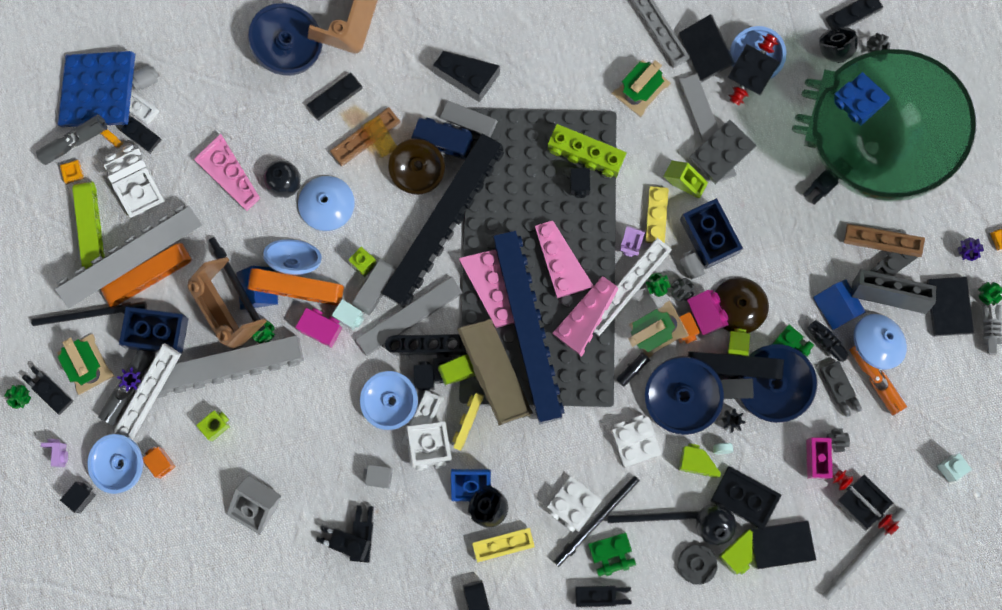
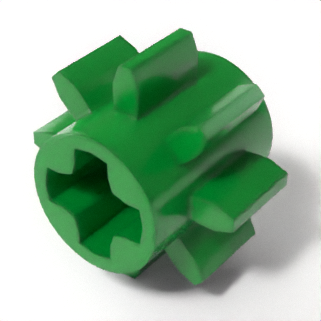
(658, 284)
(990, 293)
(266, 334)
(17, 396)

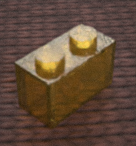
(379, 136)

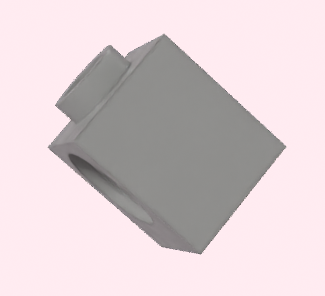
(378, 476)

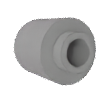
(144, 77)
(692, 264)

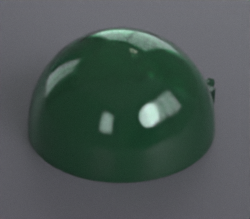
(909, 142)

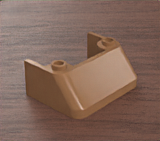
(347, 35)
(216, 310)

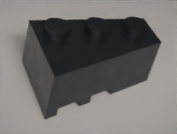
(466, 74)

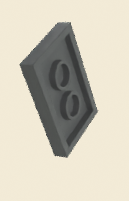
(722, 151)

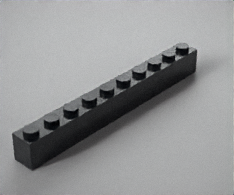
(443, 221)

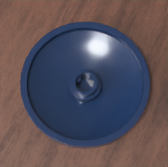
(281, 39)
(684, 395)
(785, 398)

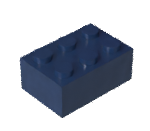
(711, 233)
(150, 329)

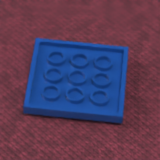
(96, 86)

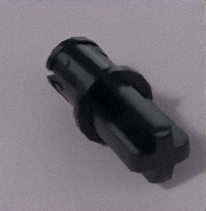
(632, 369)

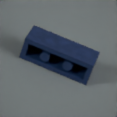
(445, 137)

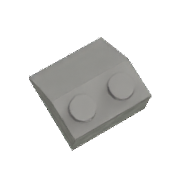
(253, 504)

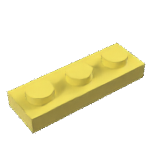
(656, 214)
(467, 421)
(503, 545)

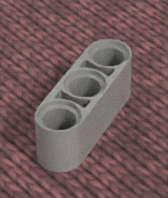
(372, 289)

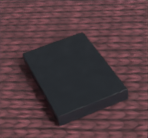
(706, 48)
(952, 308)
(746, 497)
(783, 545)

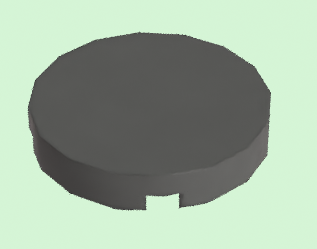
(697, 564)

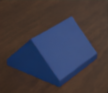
(258, 299)
(838, 304)
(468, 482)

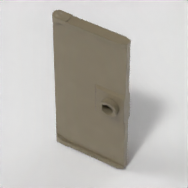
(494, 372)

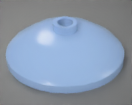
(752, 37)
(326, 215)
(292, 257)
(880, 341)
(376, 400)
(106, 466)

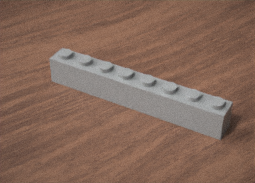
(128, 256)
(233, 365)

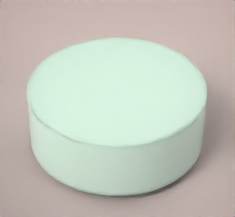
(723, 448)

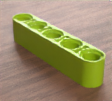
(88, 222)

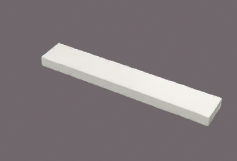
(633, 281)
(147, 391)

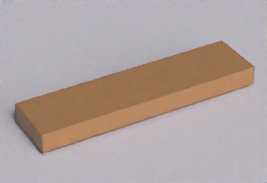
(358, 140)
(884, 240)

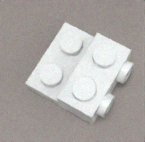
(124, 163)
(138, 192)
(635, 441)
(428, 446)
(573, 505)

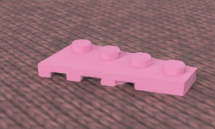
(225, 169)
(563, 267)
(487, 279)
(581, 322)

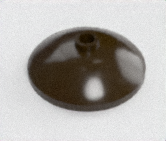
(411, 177)
(756, 304)

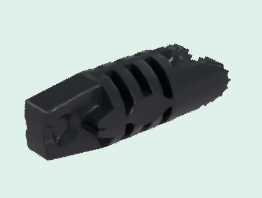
(828, 340)

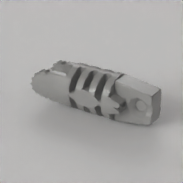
(992, 329)

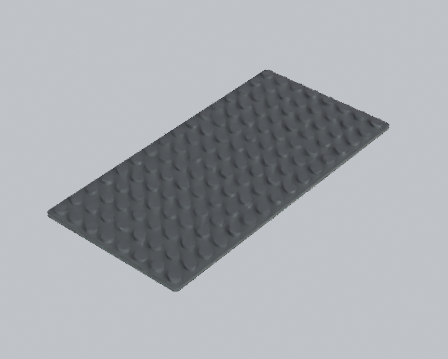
(529, 190)

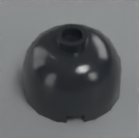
(839, 45)
(281, 179)
(488, 507)
(716, 524)

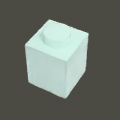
(348, 315)
(954, 467)

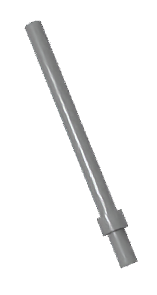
(839, 581)

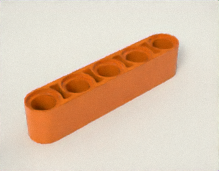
(146, 274)
(295, 287)

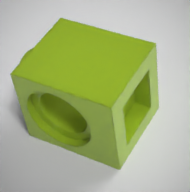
(362, 261)
(205, 425)

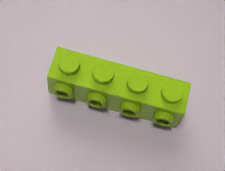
(586, 150)

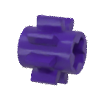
(970, 249)
(132, 383)

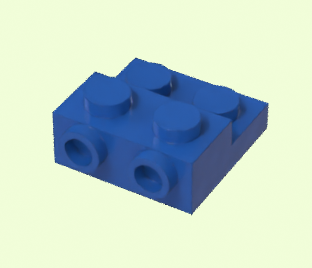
(860, 99)

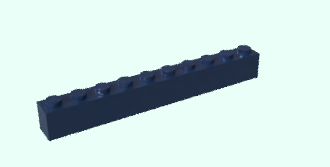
(527, 327)

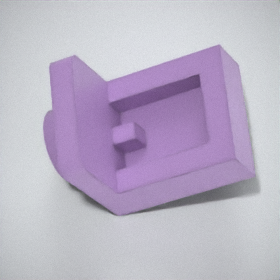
(632, 241)
(59, 455)

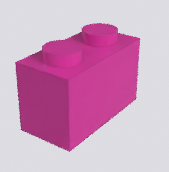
(708, 312)
(318, 327)
(819, 458)

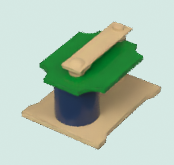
(641, 86)
(657, 329)
(83, 363)

